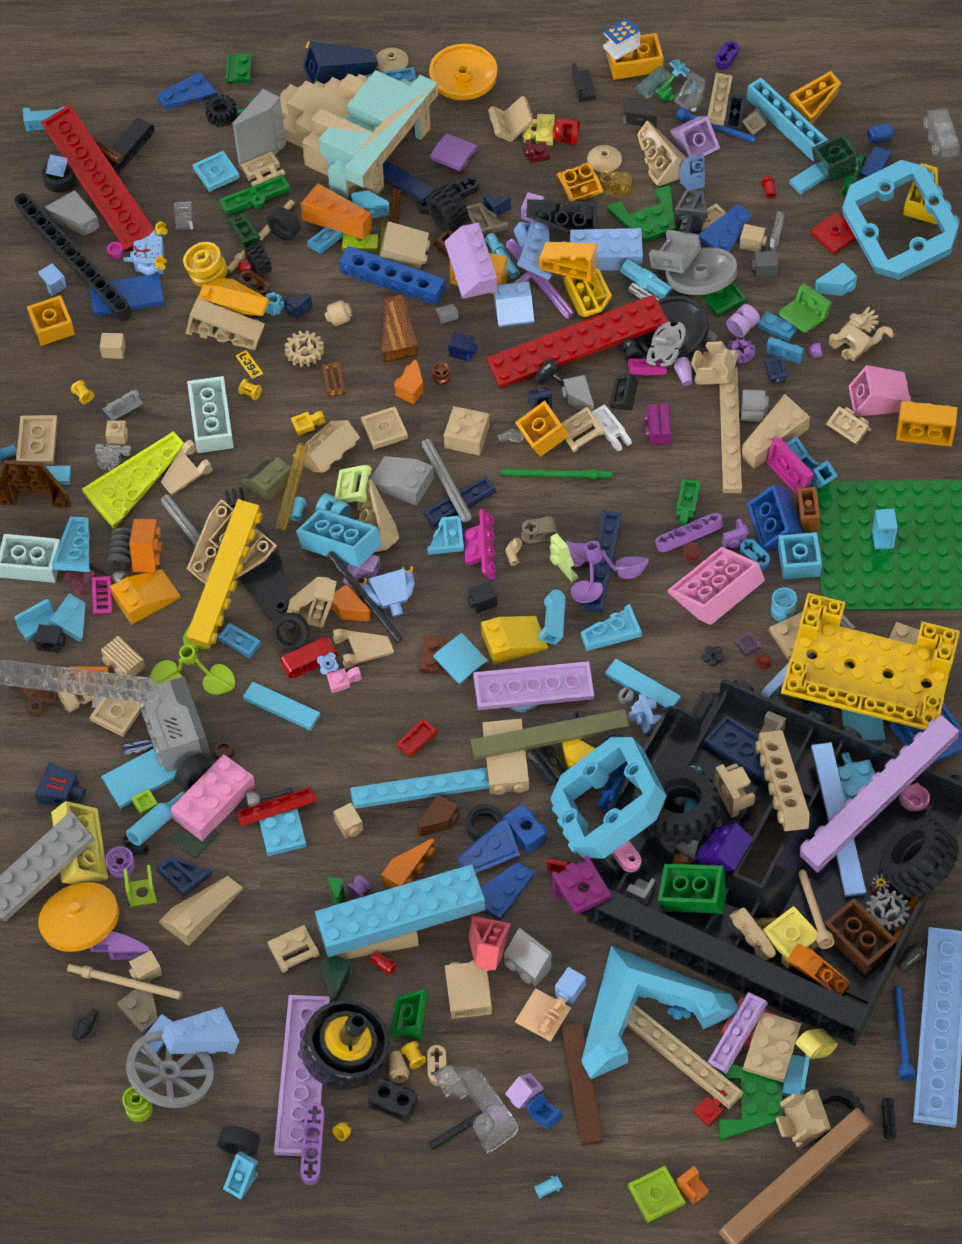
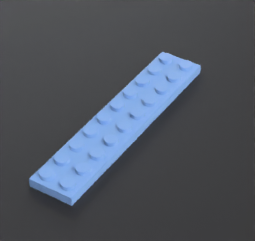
(940, 1031)

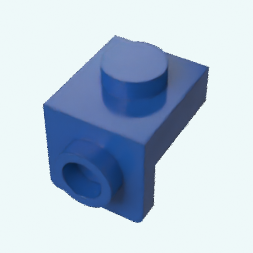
(543, 1112)

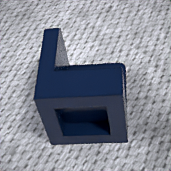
(498, 205)

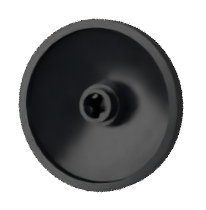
(688, 313)

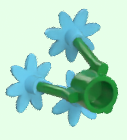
(666, 91)

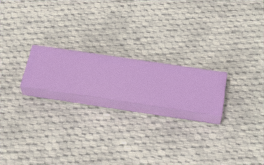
(737, 1033)

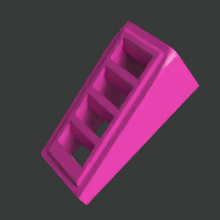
(99, 581)

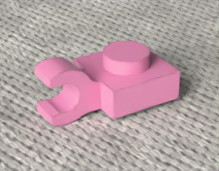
(340, 680)

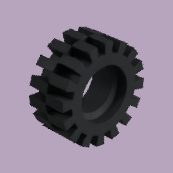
(221, 117)
(258, 259)

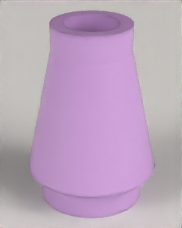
(684, 370)

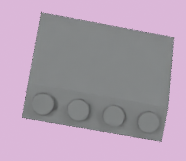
(259, 128)

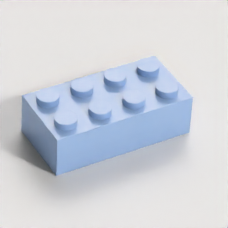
(613, 245)

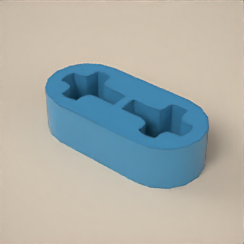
(756, 553)

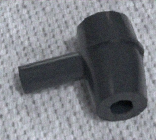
(547, 371)

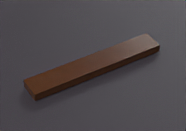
(581, 1085)

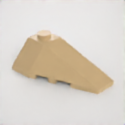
(661, 155)
(375, 513)

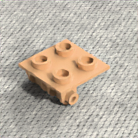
(543, 1014)

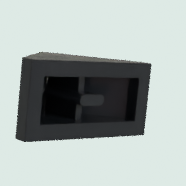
(735, 111)
(689, 224)

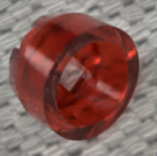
(763, 661)

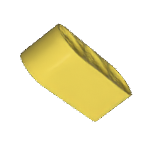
(816, 1043)

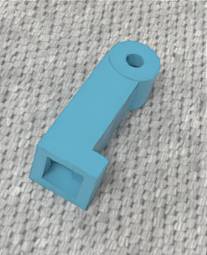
(33, 119)
(554, 618)

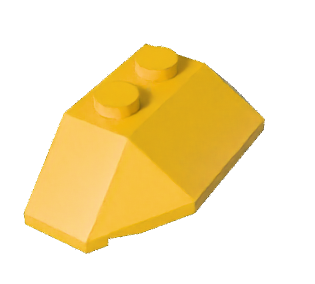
(587, 296)

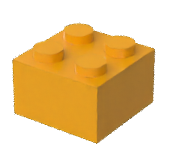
(50, 320)
(542, 428)

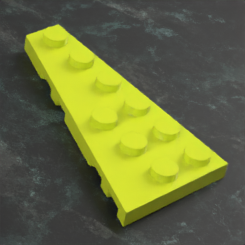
(127, 483)

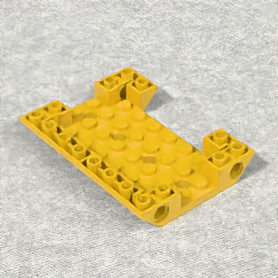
(864, 686)

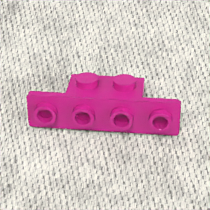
(480, 544)

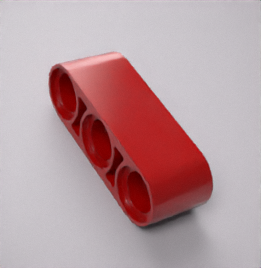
(305, 658)

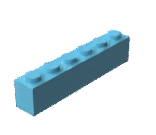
(784, 117)

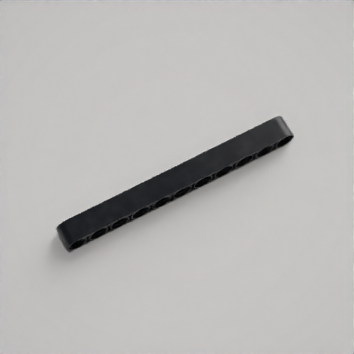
(73, 257)

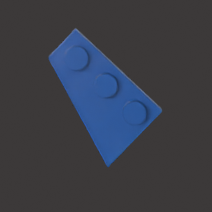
(188, 90)
(726, 229)
(491, 848)
(505, 889)

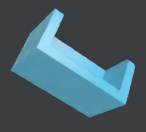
(884, 529)

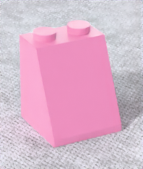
(878, 391)

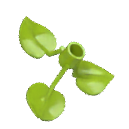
(217, 682)

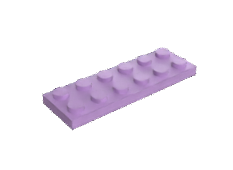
(533, 685)

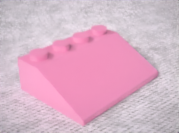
(717, 584)

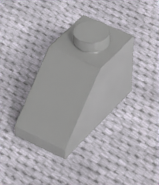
(577, 393)

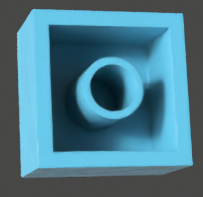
(799, 556)

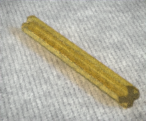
(291, 487)

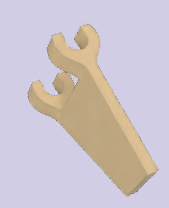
(183, 470)
(364, 646)

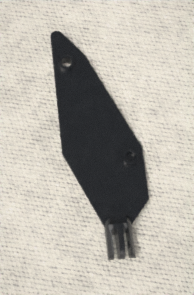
(267, 580)

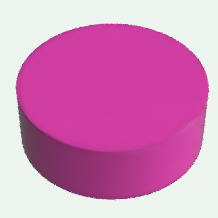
(115, 250)

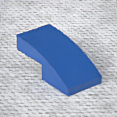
(876, 161)

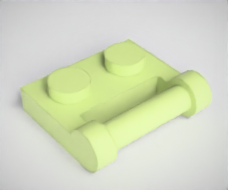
(348, 481)

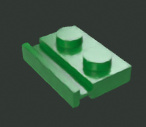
(239, 68)

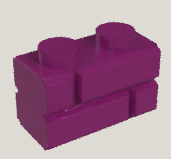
(659, 424)

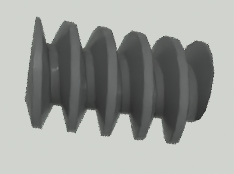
(119, 549)

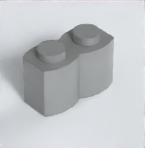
(754, 405)

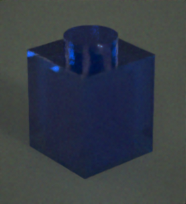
(462, 346)

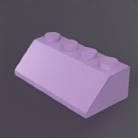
(471, 261)

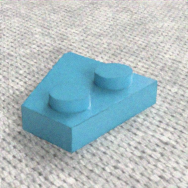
(447, 537)
(70, 617)

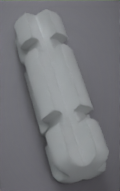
(125, 450)

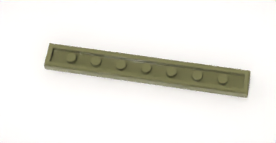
(549, 734)

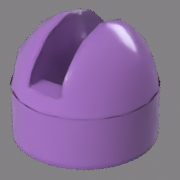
(815, 350)

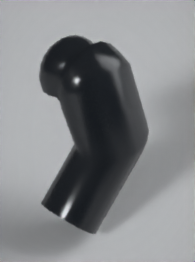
(136, 850)

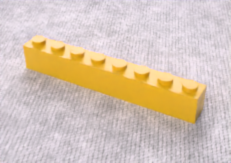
(224, 574)

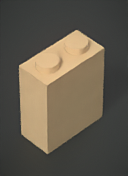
(405, 245)
(467, 990)

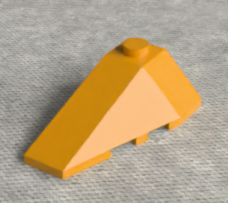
(234, 297)

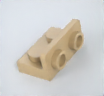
(848, 425)

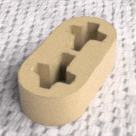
(432, 1064)

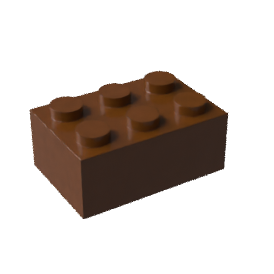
(860, 936)

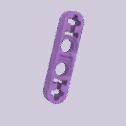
(689, 532)
(312, 1143)

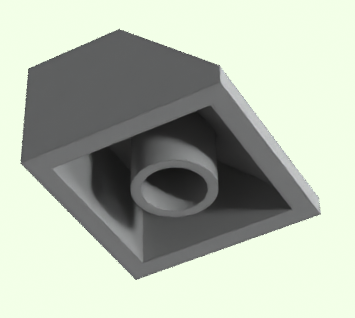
(527, 958)

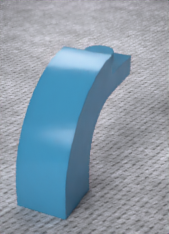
(821, 472)

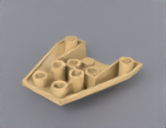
(211, 539)

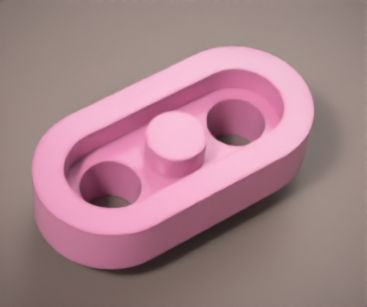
(623, 853)

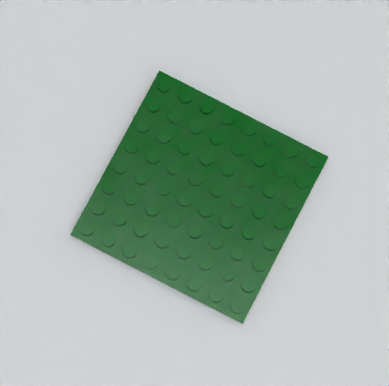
(927, 551)

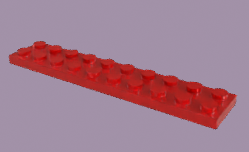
(97, 177)
(577, 340)

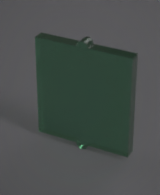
(191, 843)

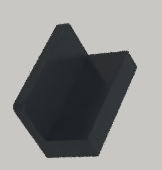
(583, 84)

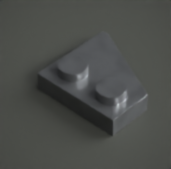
(692, 203)

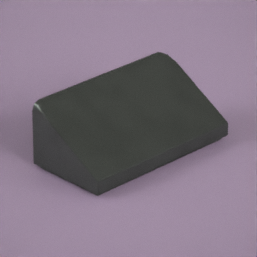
(624, 392)

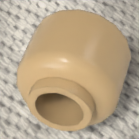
(338, 313)

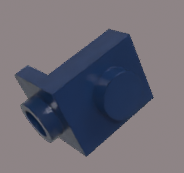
(298, 307)
(776, 369)

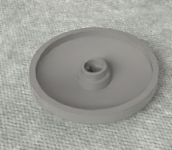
(706, 274)

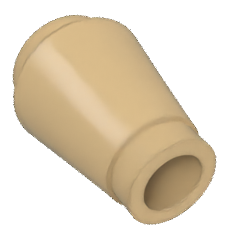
(397, 1068)

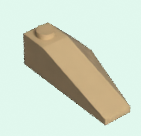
(197, 912)

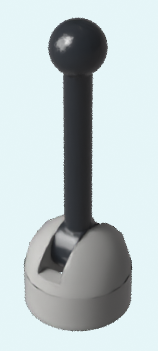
(116, 577)
(254, 798)

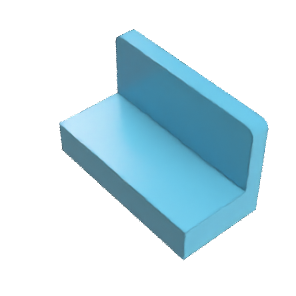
(31, 618)
(796, 1075)

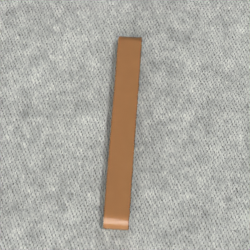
(796, 1178)

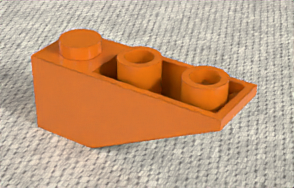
(407, 865)
(817, 969)

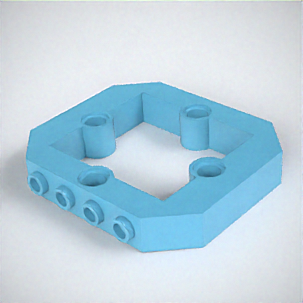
(891, 178)
(617, 825)

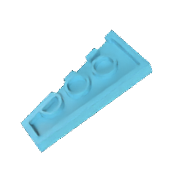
(74, 547)

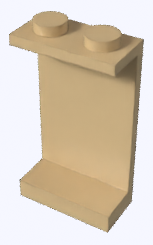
(509, 770)

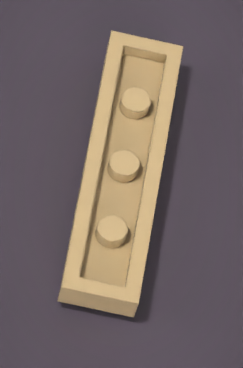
(719, 99)

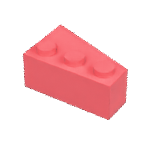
(488, 941)

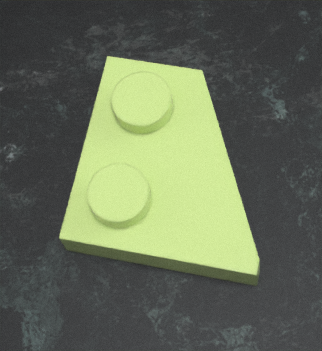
(561, 556)

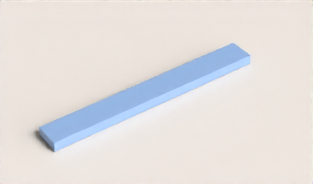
(833, 802)

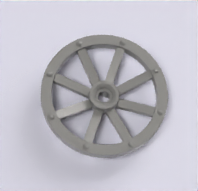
(167, 1073)

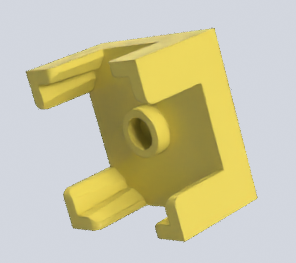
(788, 931)

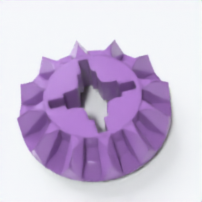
(749, 349)

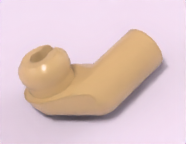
(511, 551)

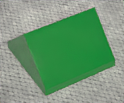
(410, 1015)

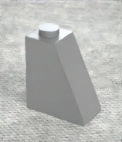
(73, 214)

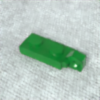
(687, 500)

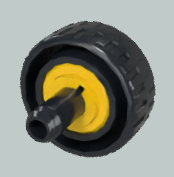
(344, 1044)

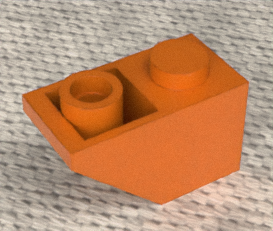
(410, 384)
(349, 606)

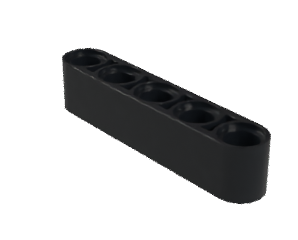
(131, 142)

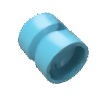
(330, 503)
(783, 604)

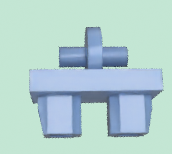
(643, 714)

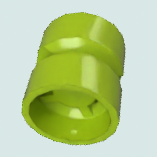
(136, 1106)

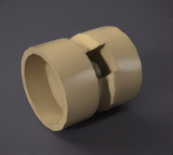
(72, 701)

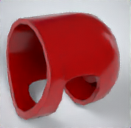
(567, 128)

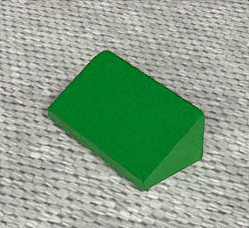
(336, 890)

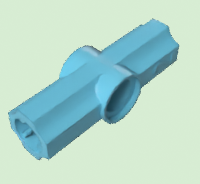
(646, 279)

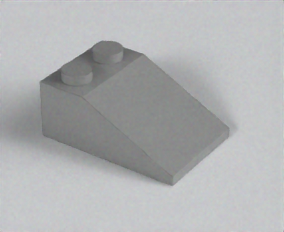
(403, 478)

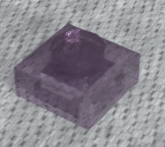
(747, 643)

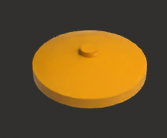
(463, 71)
(78, 916)

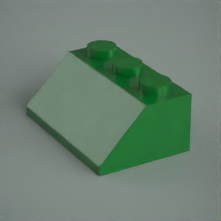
(692, 888)

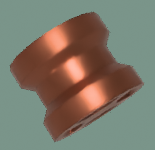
(441, 373)

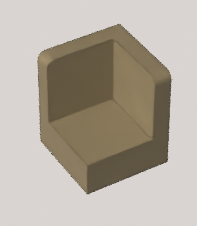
(754, 121)
(773, 722)

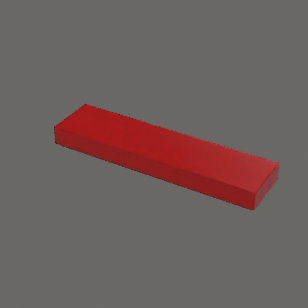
(276, 806)

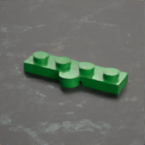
(254, 195)

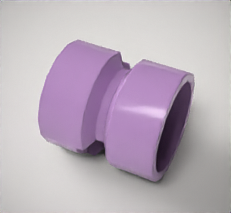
(741, 321)

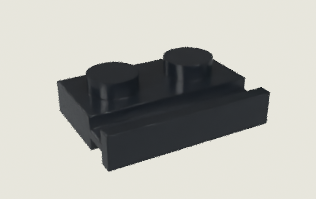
(547, 763)

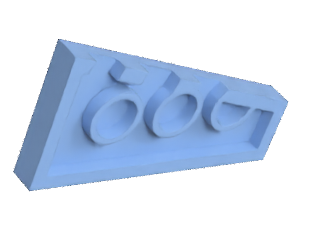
(533, 245)

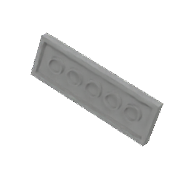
(42, 863)

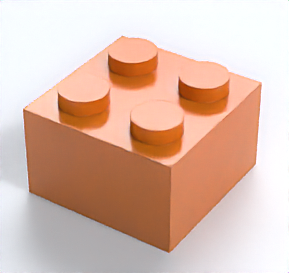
(145, 545)

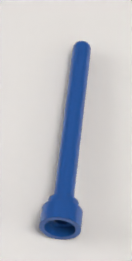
(686, 115)
(906, 1070)

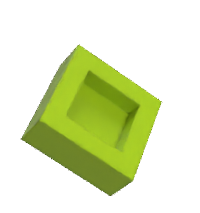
(144, 802)

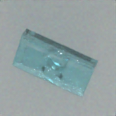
(653, 82)

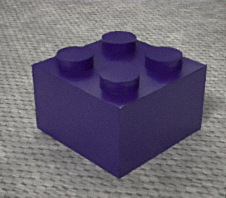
(724, 847)

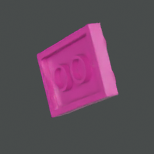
(788, 466)

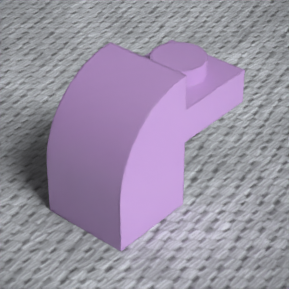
(367, 569)

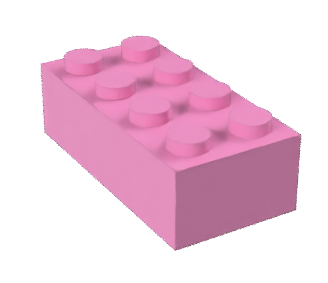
(212, 797)

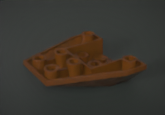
(30, 478)

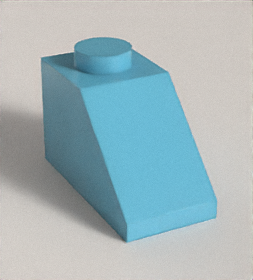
(371, 202)
(837, 281)

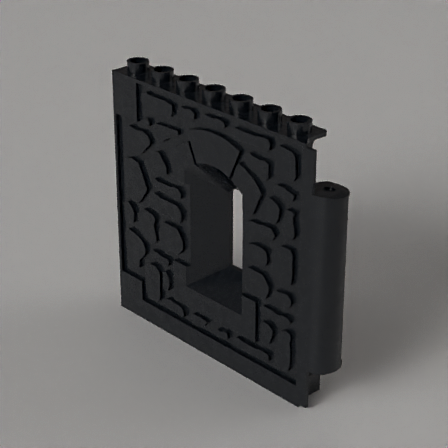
(710, 940)

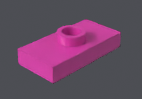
(641, 367)

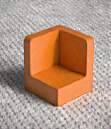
(692, 1186)

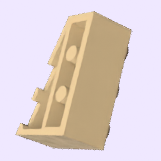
(314, 601)

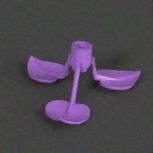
(591, 552)

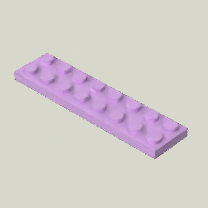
(296, 1085)

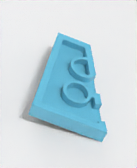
(616, 629)

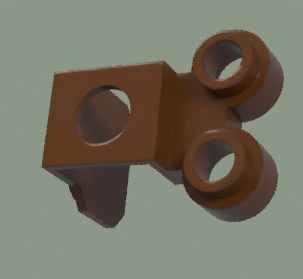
(38, 696)

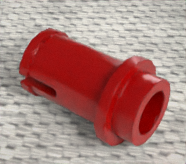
(768, 184)
(388, 966)

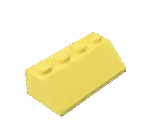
(90, 863)

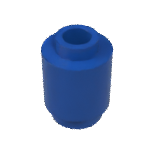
(880, 133)

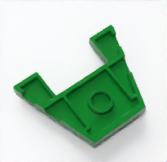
(652, 220)
(758, 1103)

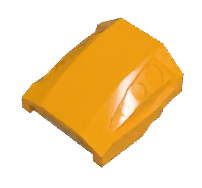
(580, 182)

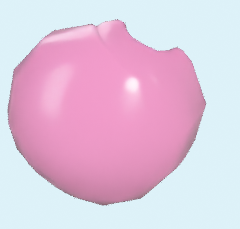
(914, 797)

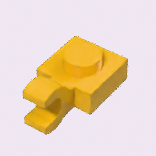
(305, 423)

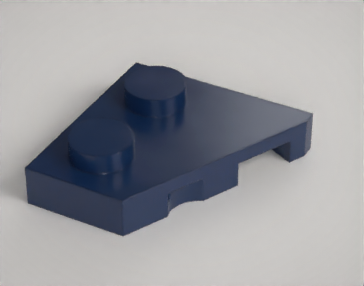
(182, 874)

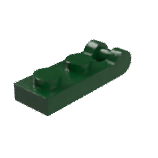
(244, 230)

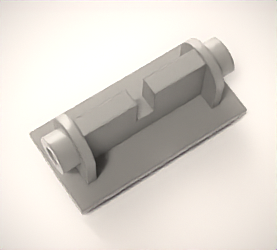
(123, 405)

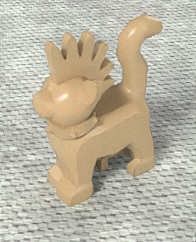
(854, 336)

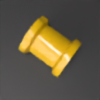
(250, 389)
(82, 392)
(413, 1055)

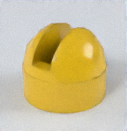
(344, 1134)

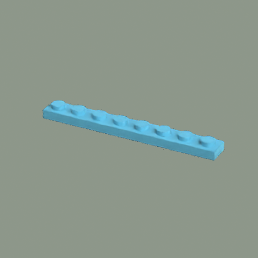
(419, 788)

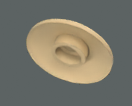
(391, 59)
(604, 158)

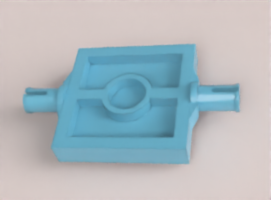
(854, 776)

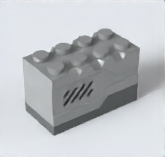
(174, 725)

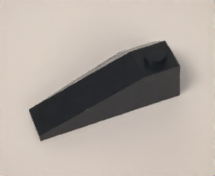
(563, 214)

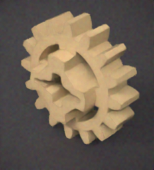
(304, 348)

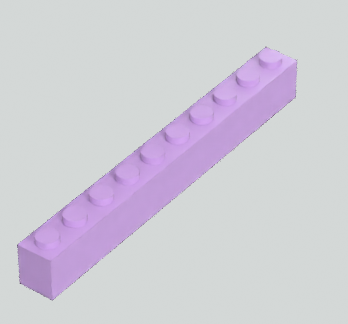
(879, 793)

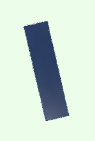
(406, 182)
(471, 495)

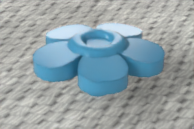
(678, 1012)

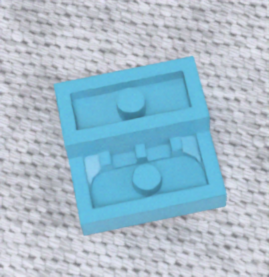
(460, 658)

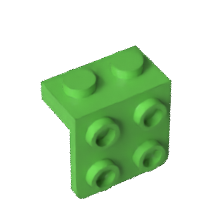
(807, 309)

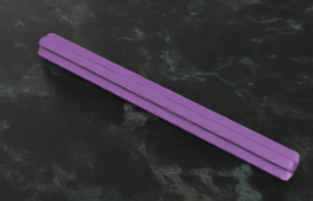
(543, 283)

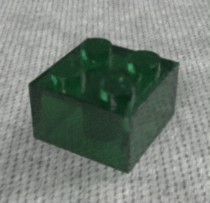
(836, 158)

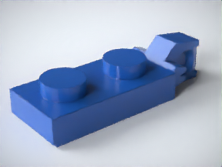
(612, 787)

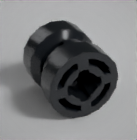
(630, 348)

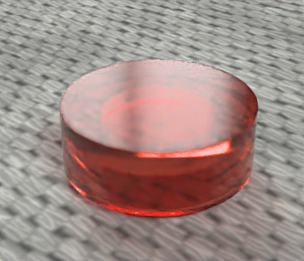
(691, 551)

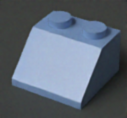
(514, 304)

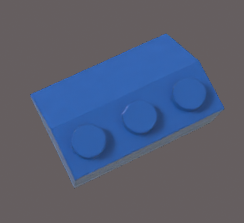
(773, 516)

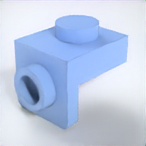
(56, 165)

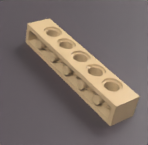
(782, 781)

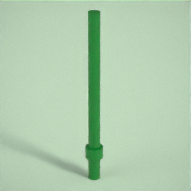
(593, 474)

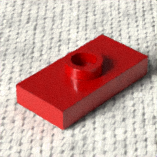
(416, 738)

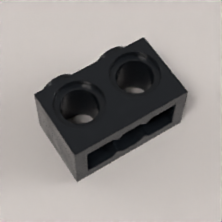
(390, 1104)

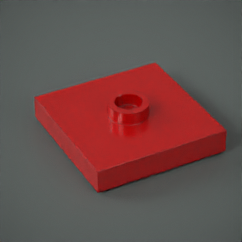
(833, 233)

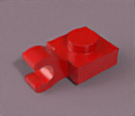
(709, 1109)

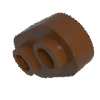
(255, 281)

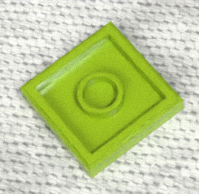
(656, 1194)

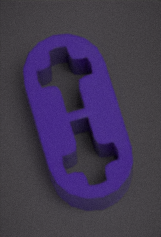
(730, 56)

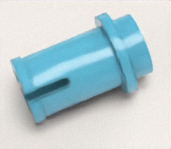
(297, 510)
(548, 1186)

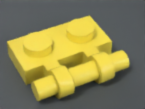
(544, 129)

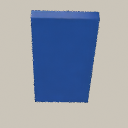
(138, 291)

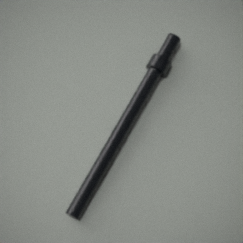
(342, 569)

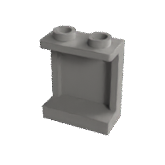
(676, 252)

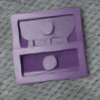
(453, 152)

